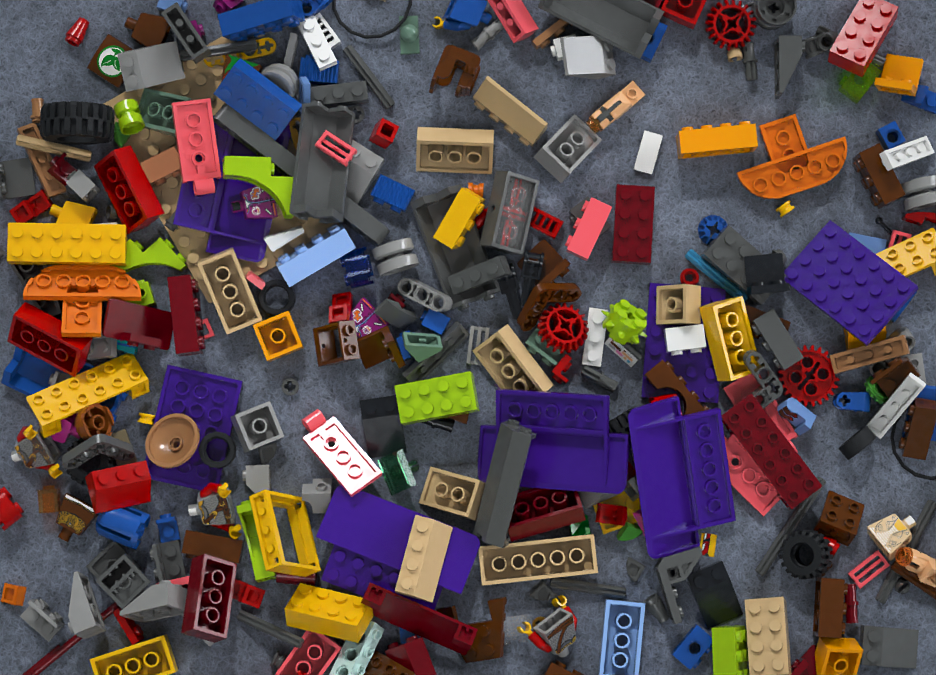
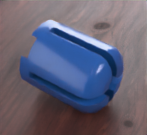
(123, 525)

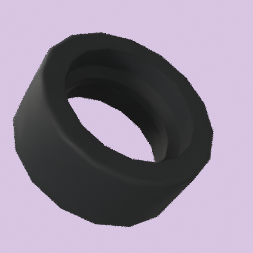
(276, 283)
(217, 435)
(857, 442)

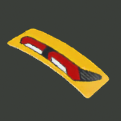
(708, 544)

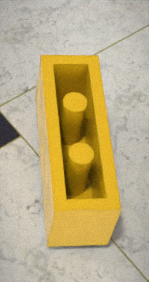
(459, 218)

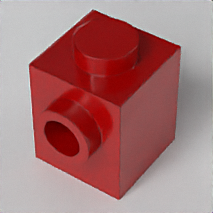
(383, 133)

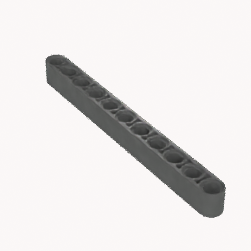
(284, 163)

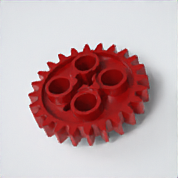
(821, 386)

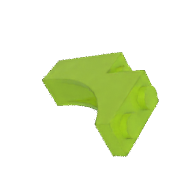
(258, 172)
(157, 254)
(247, 520)

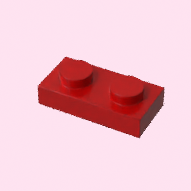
(131, 630)

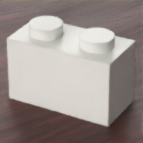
(685, 338)

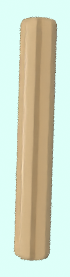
(53, 148)

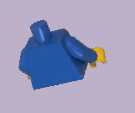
(463, 15)

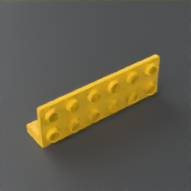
(912, 254)
(85, 389)

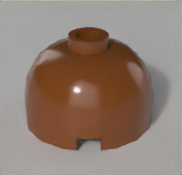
(94, 420)

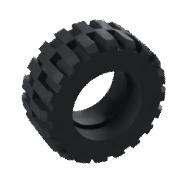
(77, 122)

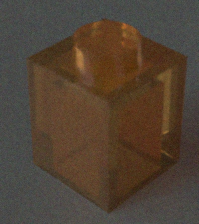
(49, 499)

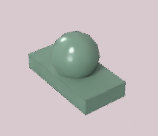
(409, 35)

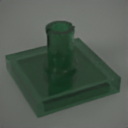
(398, 471)

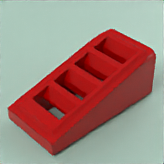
(553, 234)

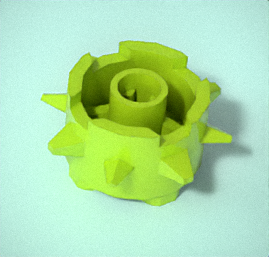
(625, 322)

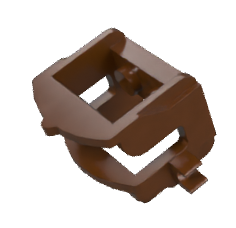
(450, 60)

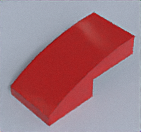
(31, 208)
(918, 217)
(340, 307)
(248, 593)

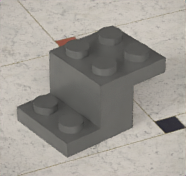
(118, 574)

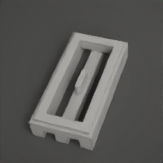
(291, 50)
(479, 329)

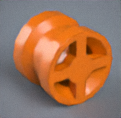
(478, 189)

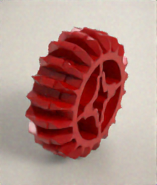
(724, 19)
(567, 341)

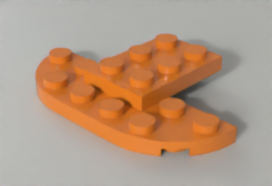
(791, 163)
(82, 292)

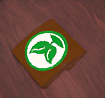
(106, 62)

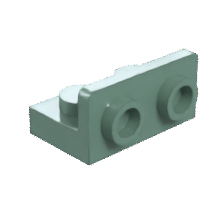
(535, 346)

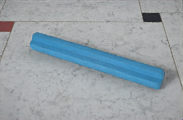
(714, 274)

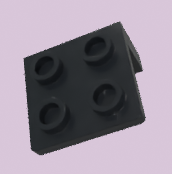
(765, 274)

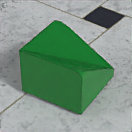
(580, 528)

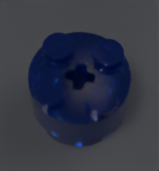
(358, 268)

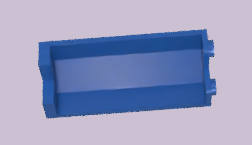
(32, 375)

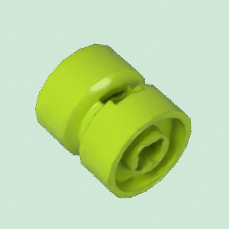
(129, 117)

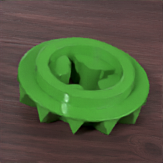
(875, 391)

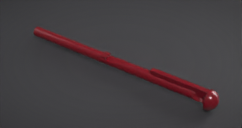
(59, 650)

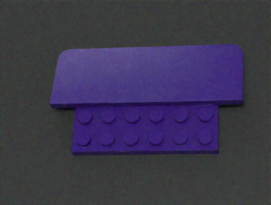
(213, 211)
(570, 442)
(679, 474)
(372, 542)

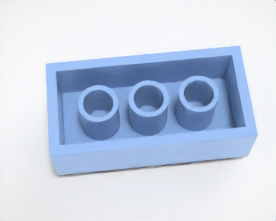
(315, 254)
(621, 637)

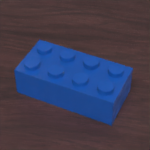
(260, 18)
(257, 99)

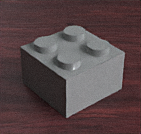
(257, 426)

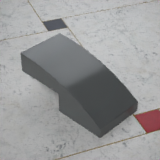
(394, 314)

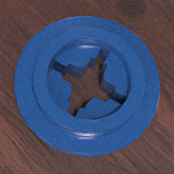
(710, 221)

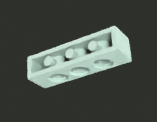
(356, 656)

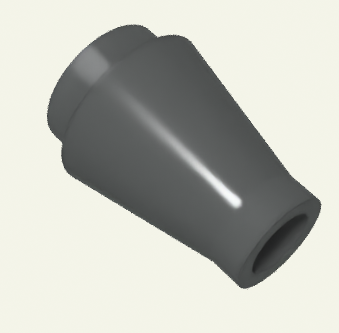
(656, 607)

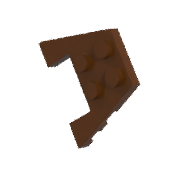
(490, 635)

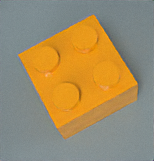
(278, 336)

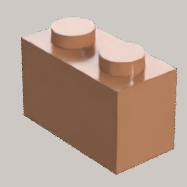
(162, 166)

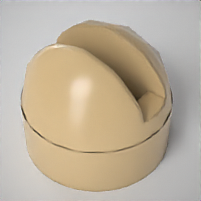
(734, 53)

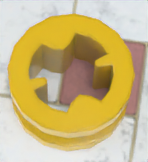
(785, 208)
(146, 418)

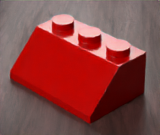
(119, 486)

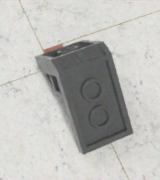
(682, 564)

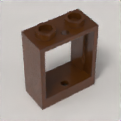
(325, 336)

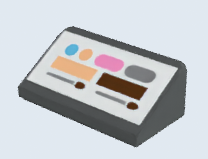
(625, 352)

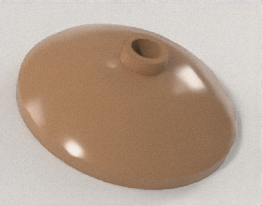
(167, 435)

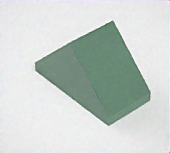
(422, 344)

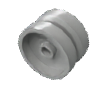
(283, 77)
(922, 192)
(394, 255)

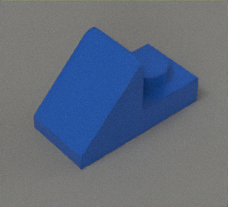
(924, 99)

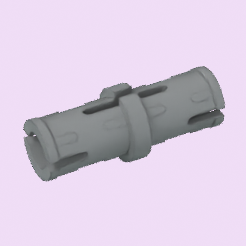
(487, 34)

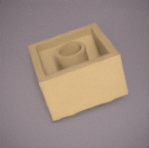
(678, 304)

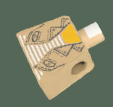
(891, 534)

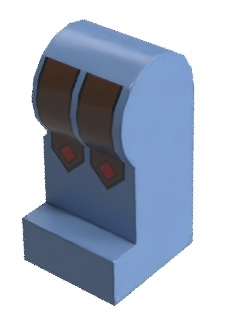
(797, 415)

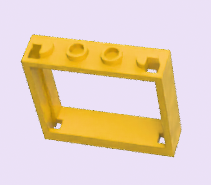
(269, 537)

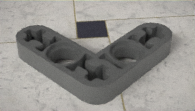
(764, 389)
(97, 444)

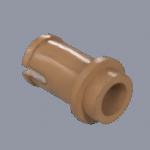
(37, 104)

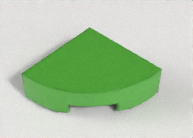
(120, 138)
(629, 532)

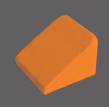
(13, 594)

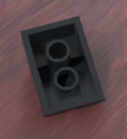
(382, 426)
(714, 594)

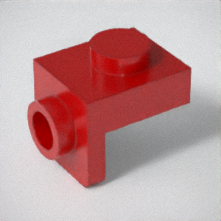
(611, 514)

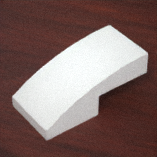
(648, 152)

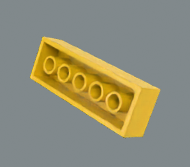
(66, 244)

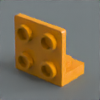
(900, 75)

